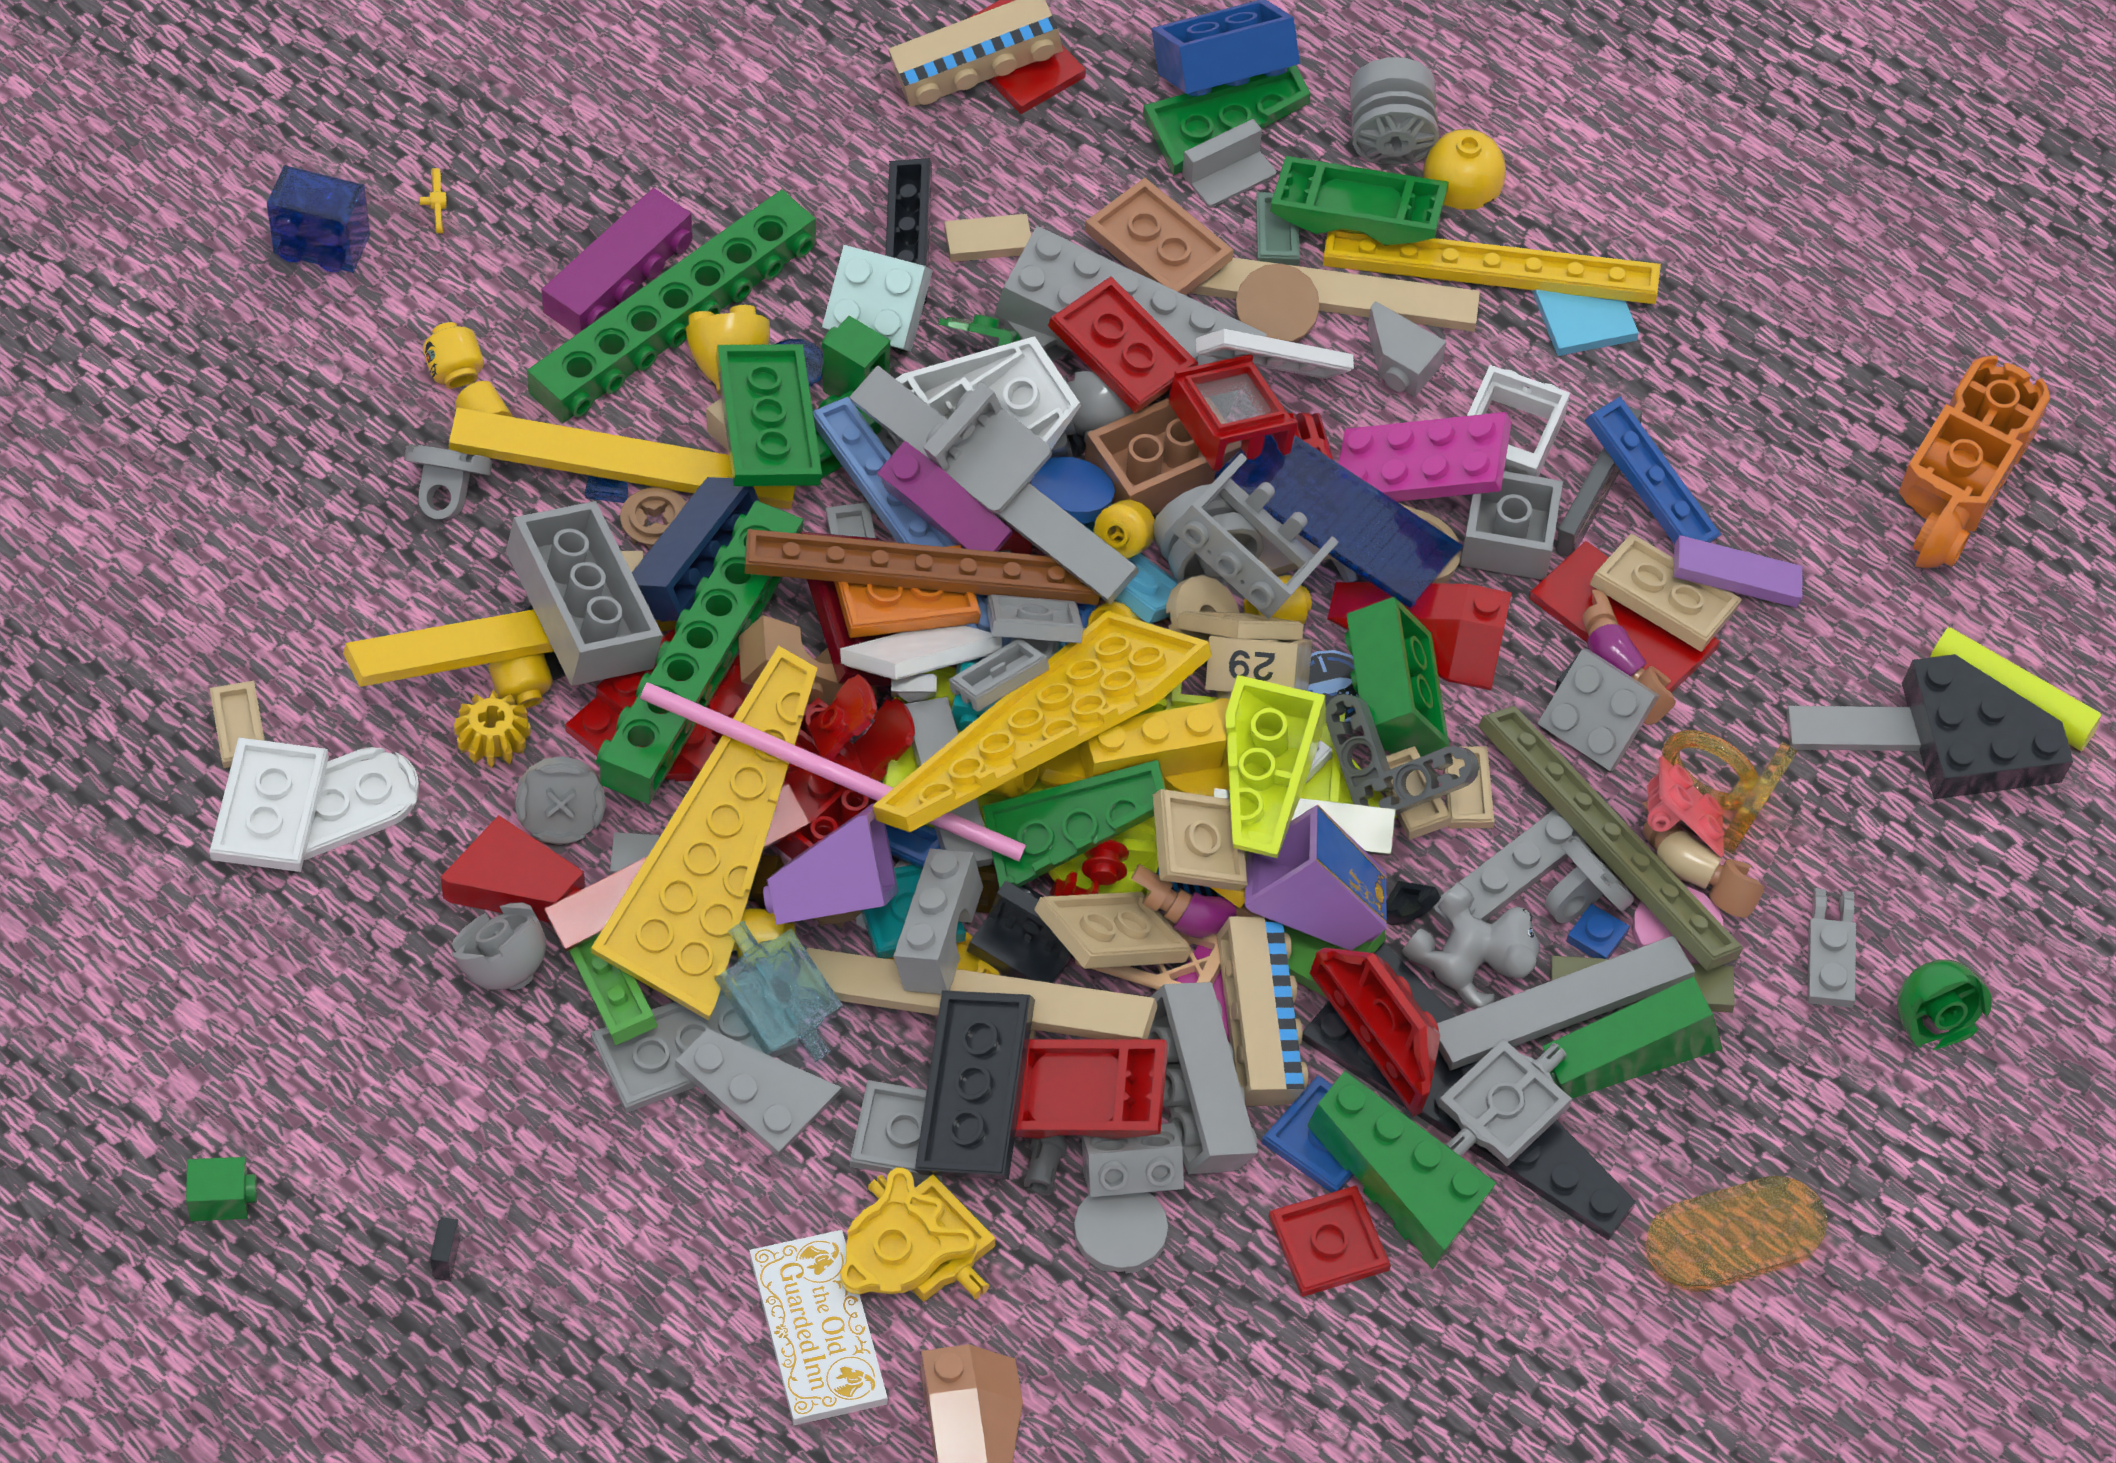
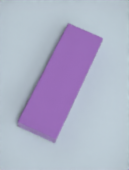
(1737, 571)

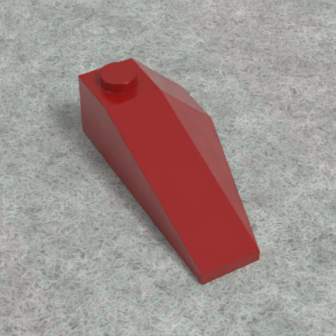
(1463, 622)

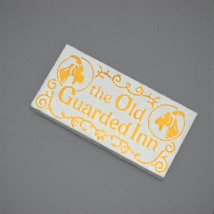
(817, 1328)

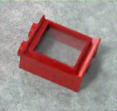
(1228, 405)

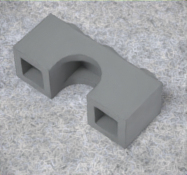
(927, 944)

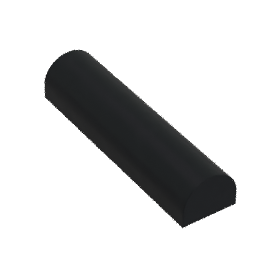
(909, 210)

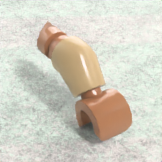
(1700, 866)

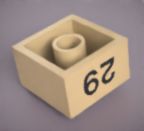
(1261, 659)

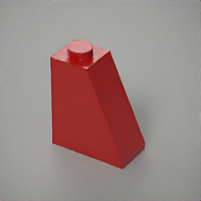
(510, 868)

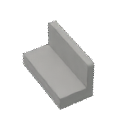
(1227, 164)

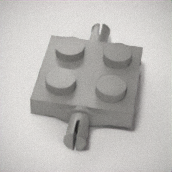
(1506, 1101)

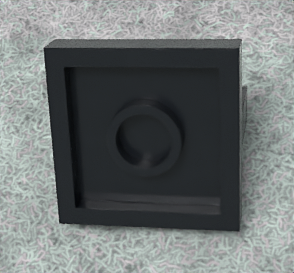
(1018, 939)

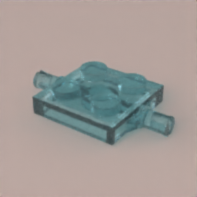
(778, 992)

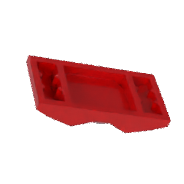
(1093, 1088)

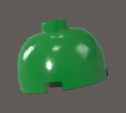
(1949, 996)

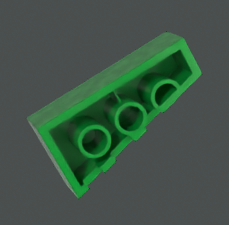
(1401, 1165)

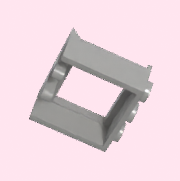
(1231, 558)

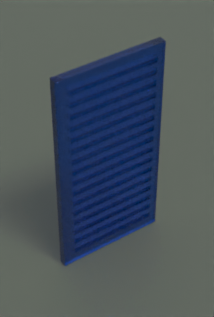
(1373, 531)

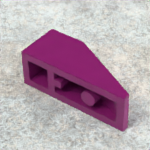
(941, 500)

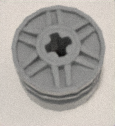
(1393, 111)

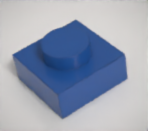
(1597, 933)

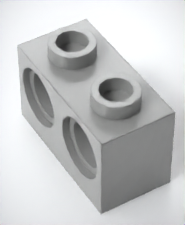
(1133, 1163)

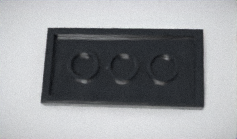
(975, 1085)

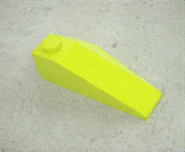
(1270, 754)

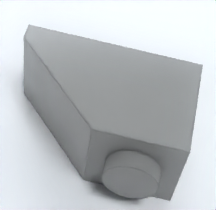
(1403, 350)

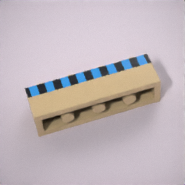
(975, 50)
(1261, 1010)

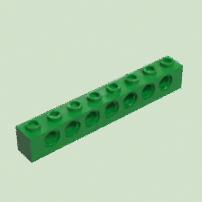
(660, 311)
(721, 612)

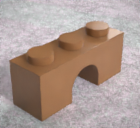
(760, 643)

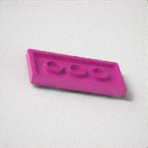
(1430, 456)

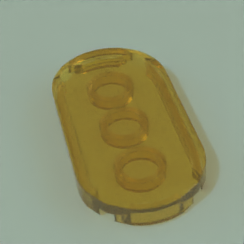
(1736, 1233)

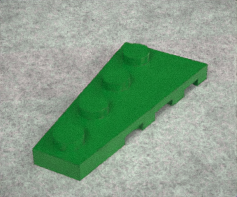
(1191, 120)
(1071, 819)

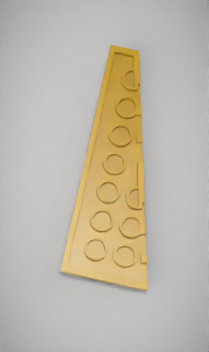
(705, 861)

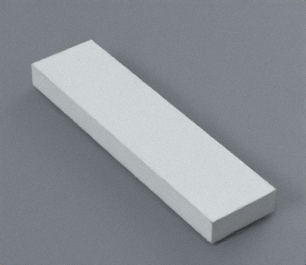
(1275, 353)

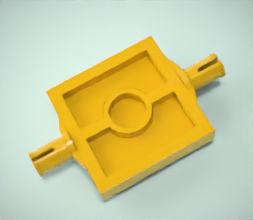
(955, 1216)

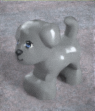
(1505, 945)

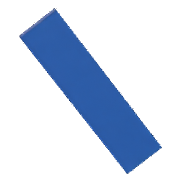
(1650, 473)

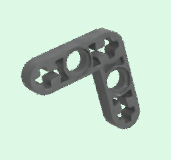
(1378, 773)

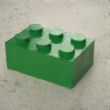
(1397, 676)

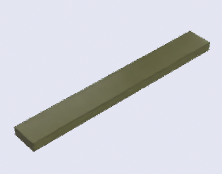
(1611, 838)

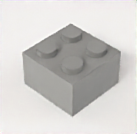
(1513, 527)

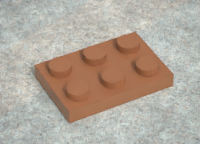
(1158, 238)

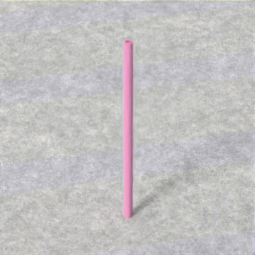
(820, 766)

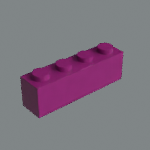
(618, 262)

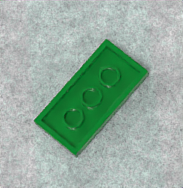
(768, 415)

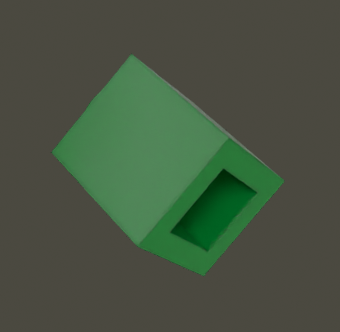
(219, 1189)

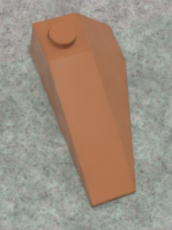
(971, 1404)

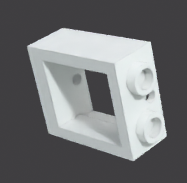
(1541, 400)

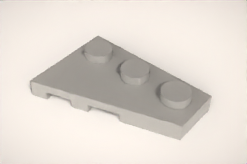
(756, 1089)

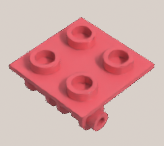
(1676, 799)

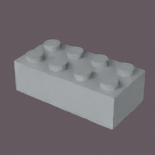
(583, 593)

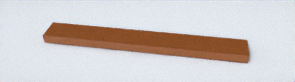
(911, 566)

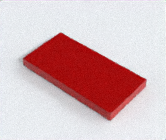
(1568, 595)

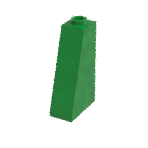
(1637, 1040)

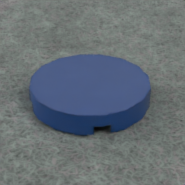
(1075, 487)

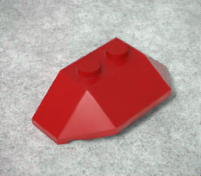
(1382, 1018)

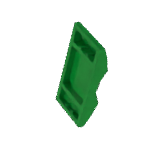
(1358, 201)

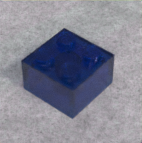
(318, 219)

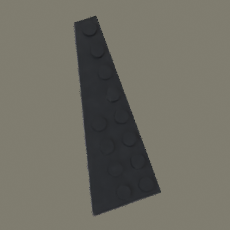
(1551, 1166)

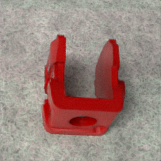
(849, 716)

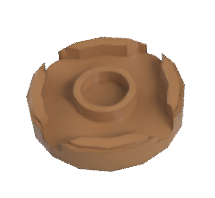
(1278, 302)

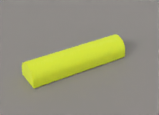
(2077, 718)

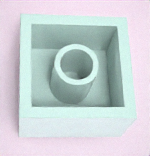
(880, 294)

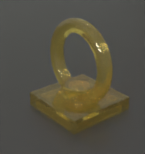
(1751, 790)

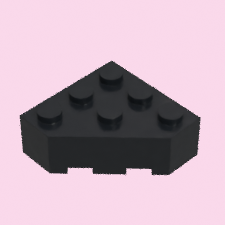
(1980, 732)

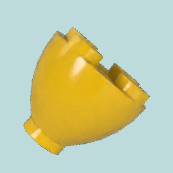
(732, 328)

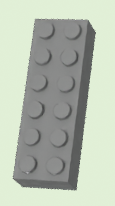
(1058, 272)

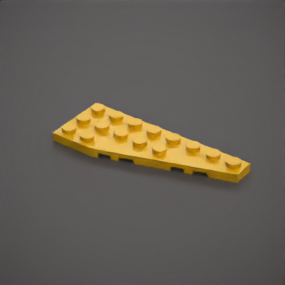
(1087, 690)

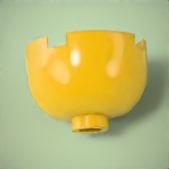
(1470, 165)

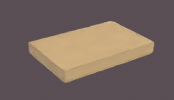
(1646, 584)
(1112, 930)

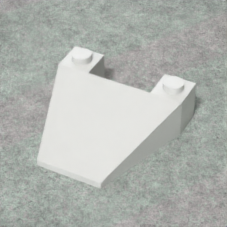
(1017, 373)

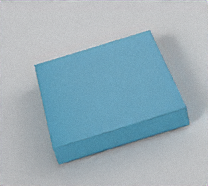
(1584, 322)

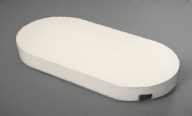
(361, 798)

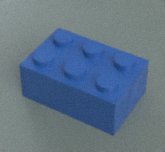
(1226, 47)

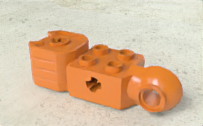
(1971, 455)

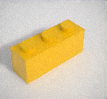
(1178, 738)

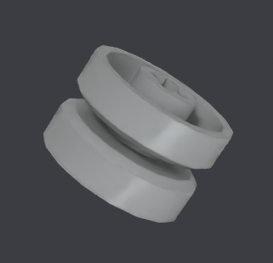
(1181, 558)

